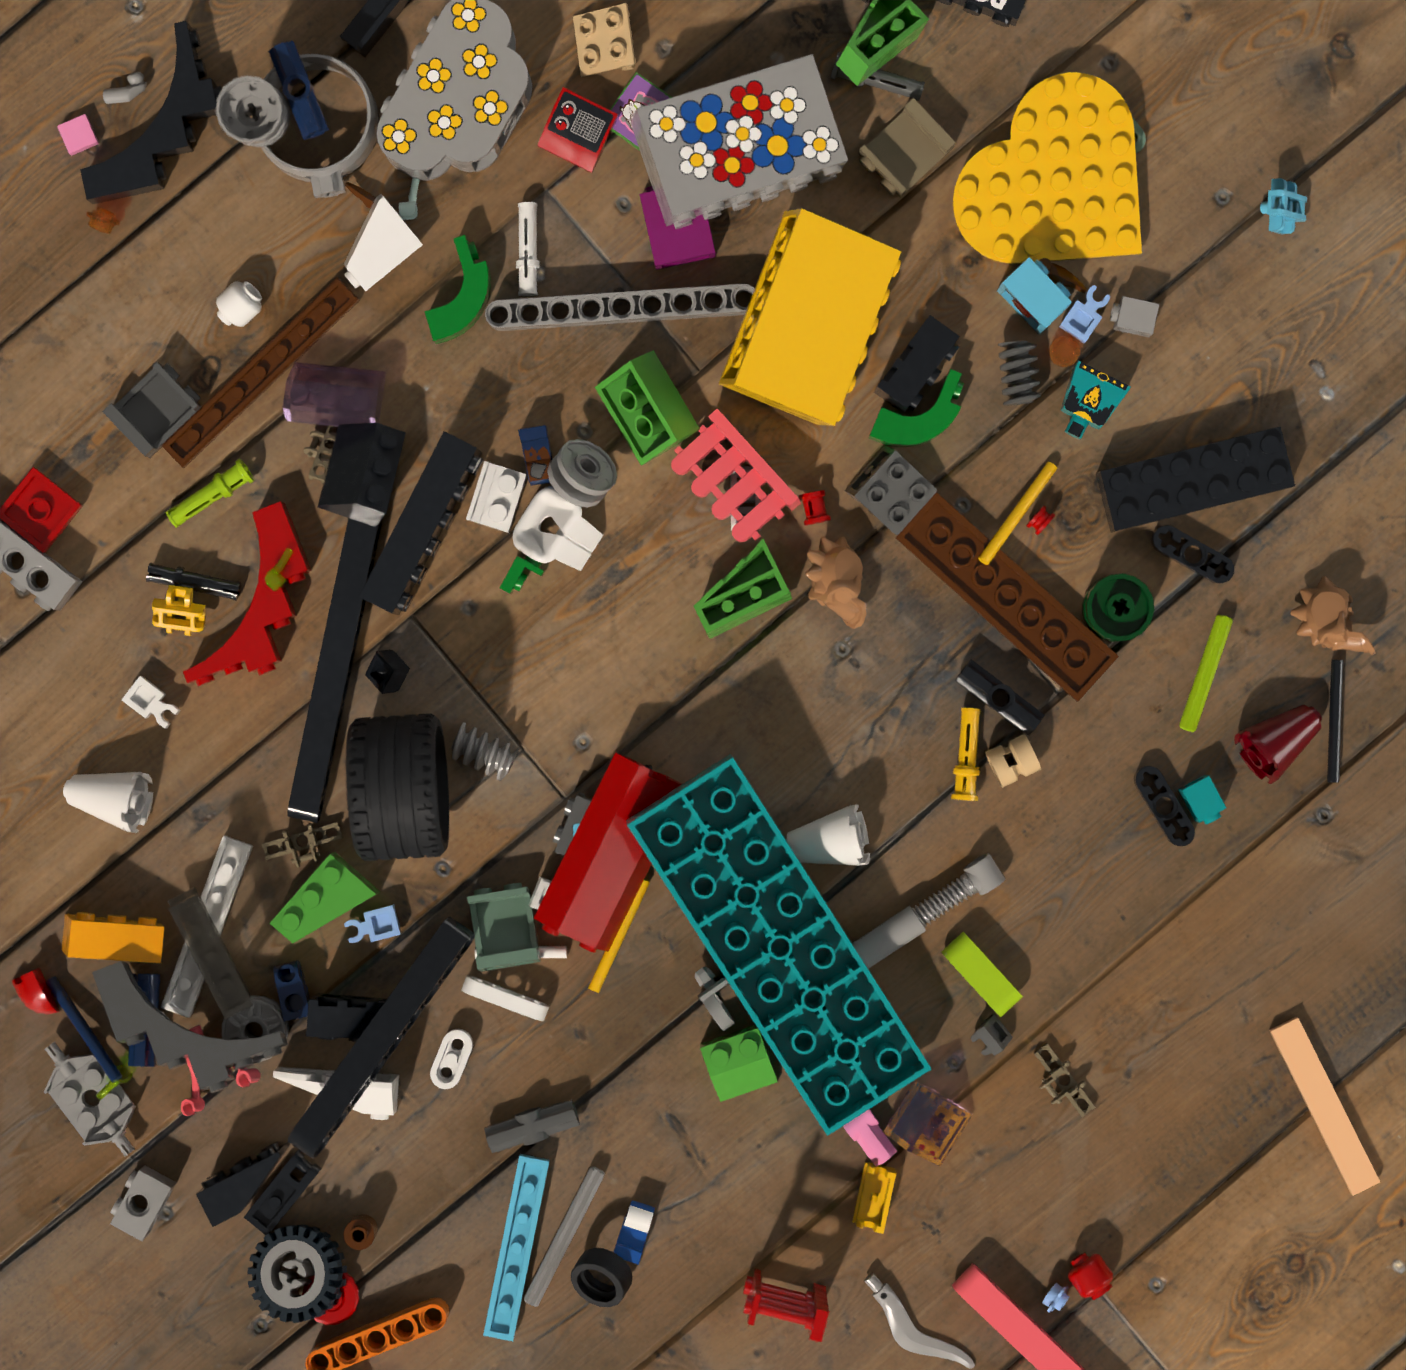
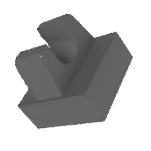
(993, 1035)

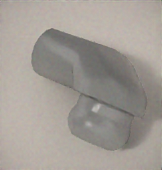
(127, 93)

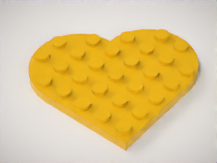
(1059, 182)

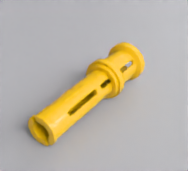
(967, 773)

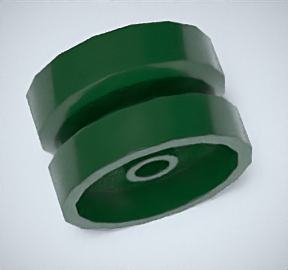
(1136, 607)

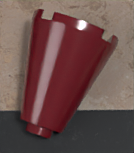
(1278, 741)

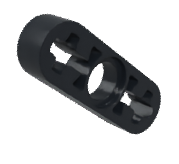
(1208, 572)
(1169, 829)

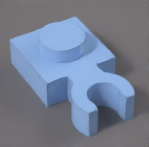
(1083, 317)
(378, 923)

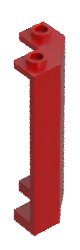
(603, 859)

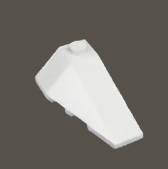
(378, 1099)

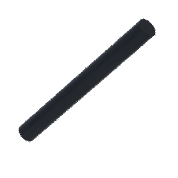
(1335, 721)

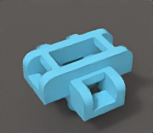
(1281, 203)

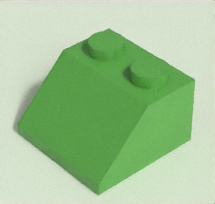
(738, 1063)

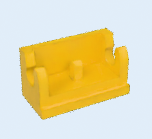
(874, 1197)

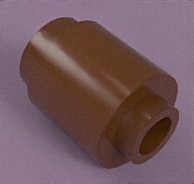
(367, 1226)

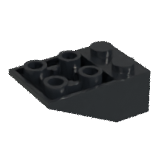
(230, 1193)

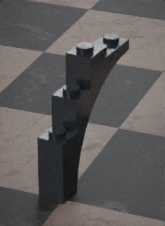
(189, 99)

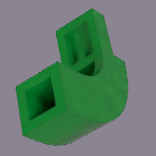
(468, 306)
(916, 430)

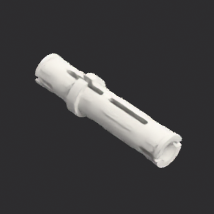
(527, 260)

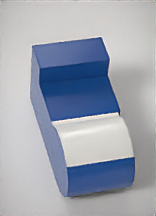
(634, 1232)

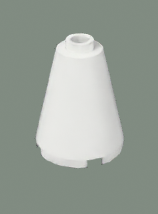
(112, 797)
(832, 839)

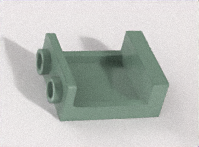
(504, 927)

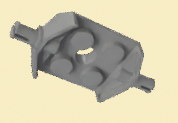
(68, 1088)

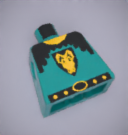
(1090, 398)

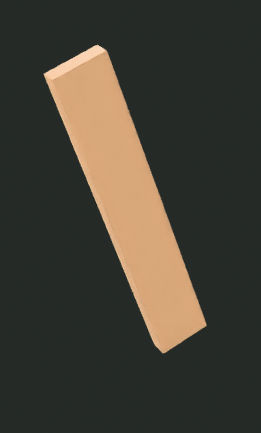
(1324, 1106)

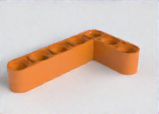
(388, 1326)

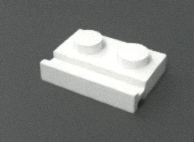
(496, 497)

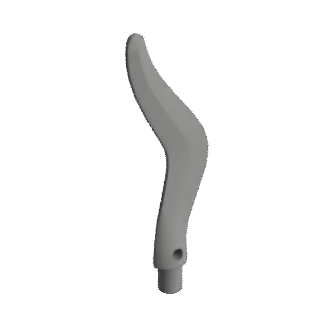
(904, 1330)

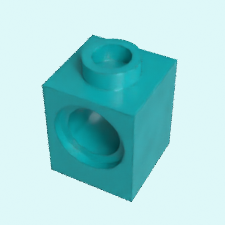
(1202, 799)

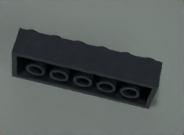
(1195, 479)
(421, 524)

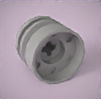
(236, 105)

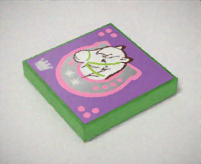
(636, 94)

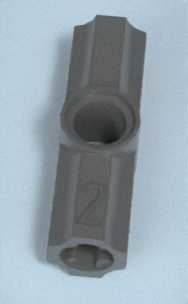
(532, 1126)

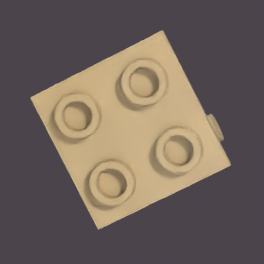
(604, 40)

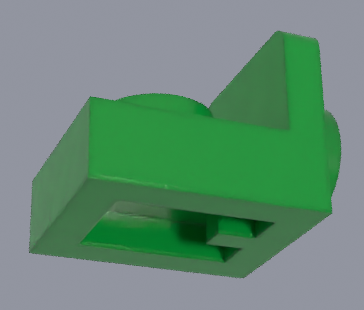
(516, 578)

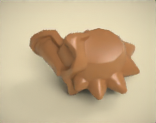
(837, 580)
(1327, 618)

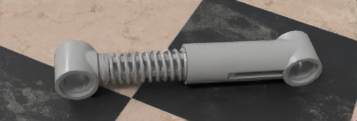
(979, 877)

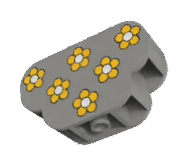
(457, 94)

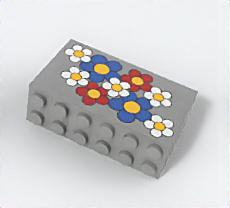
(739, 141)

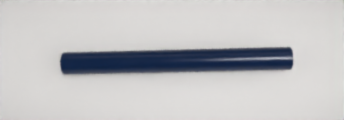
(83, 1029)

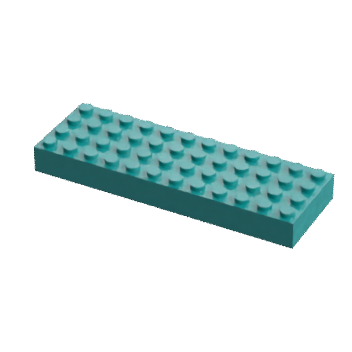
(778, 944)

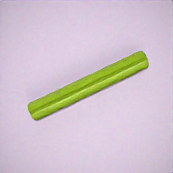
(1206, 673)

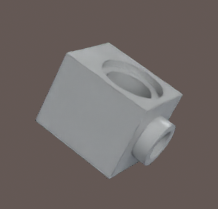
(1134, 316)

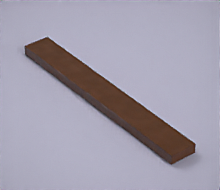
(260, 372)

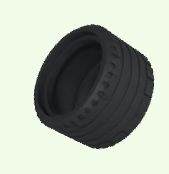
(397, 787)

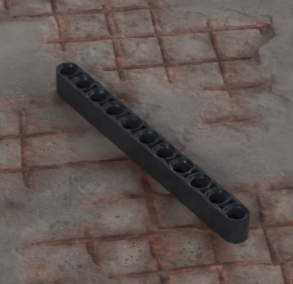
(333, 671)

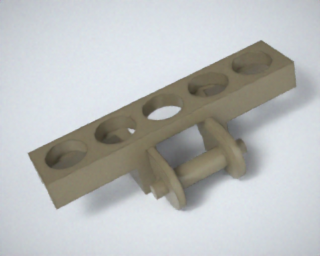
(320, 458)
(312, 842)
(1055, 1074)

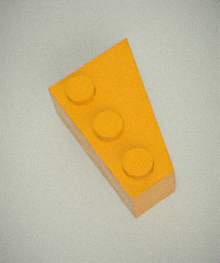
(112, 938)

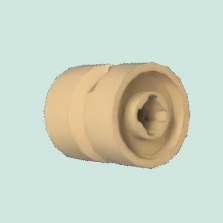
(1023, 757)

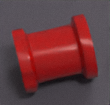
(814, 507)

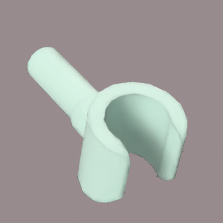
(409, 210)

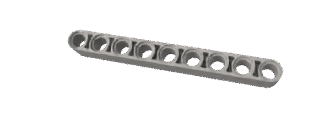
(607, 301)

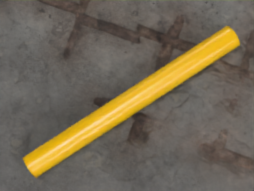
(1017, 513)
(608, 957)

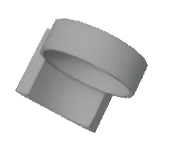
(711, 1000)

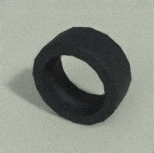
(610, 1265)

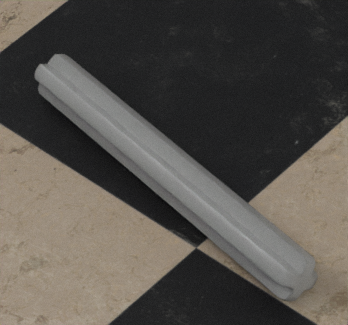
(564, 1236)

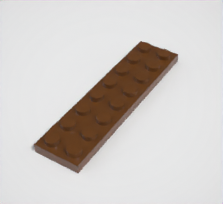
(1007, 598)

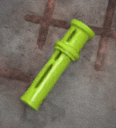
(221, 486)

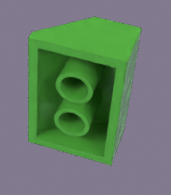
(647, 407)

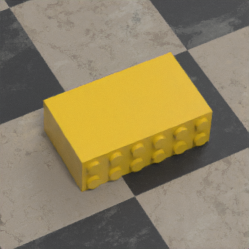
(810, 317)

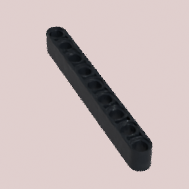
(381, 1038)

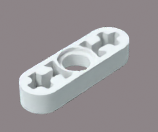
(505, 998)

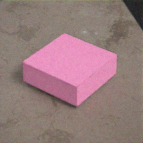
(78, 134)

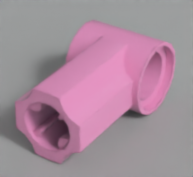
(871, 1137)

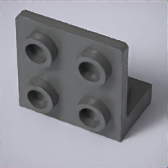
(891, 489)

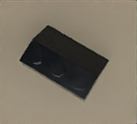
(361, 471)

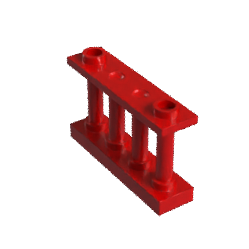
(788, 1305)

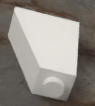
(379, 245)

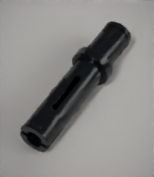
(198, 582)

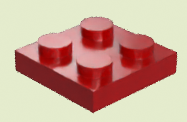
(39, 510)

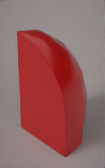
(35, 993)

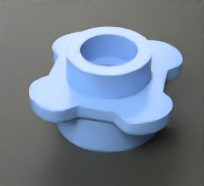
(1056, 1297)

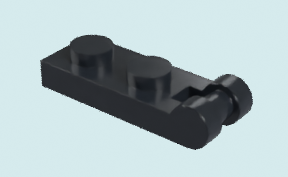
(281, 1193)

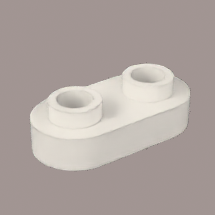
(451, 1057)

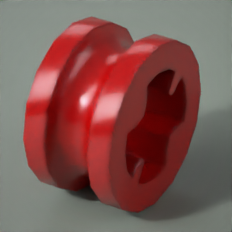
(1040, 520)

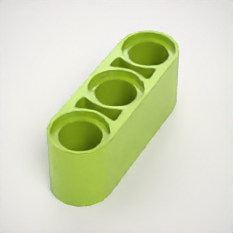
(981, 974)

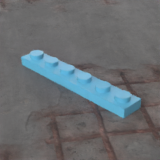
(516, 1247)

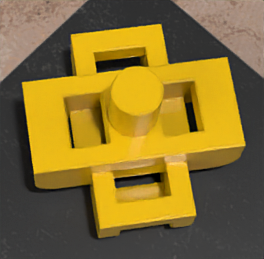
(183, 607)

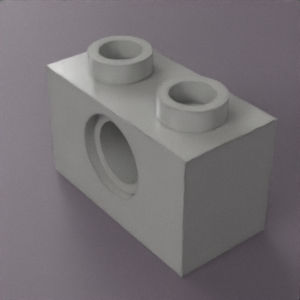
(155, 1189)

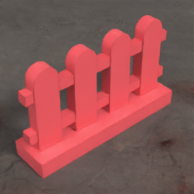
(723, 467)

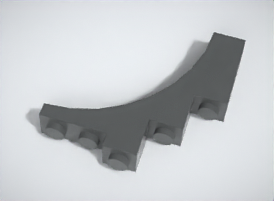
(135, 1016)

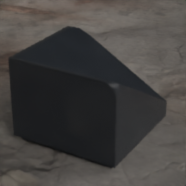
(387, 671)

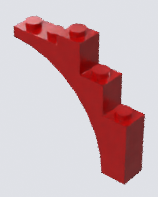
(253, 640)

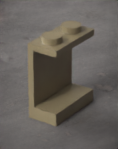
(906, 149)

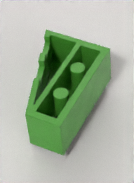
(880, 36)
(743, 593)
(322, 898)

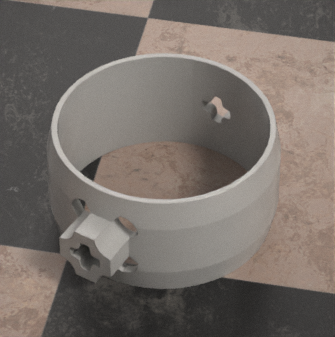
(329, 180)

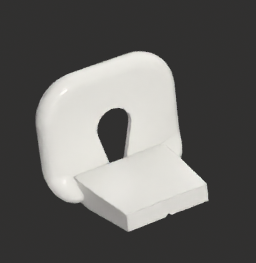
(572, 541)

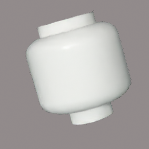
(238, 304)

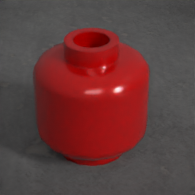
(1090, 1275)

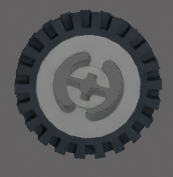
(279, 1289)

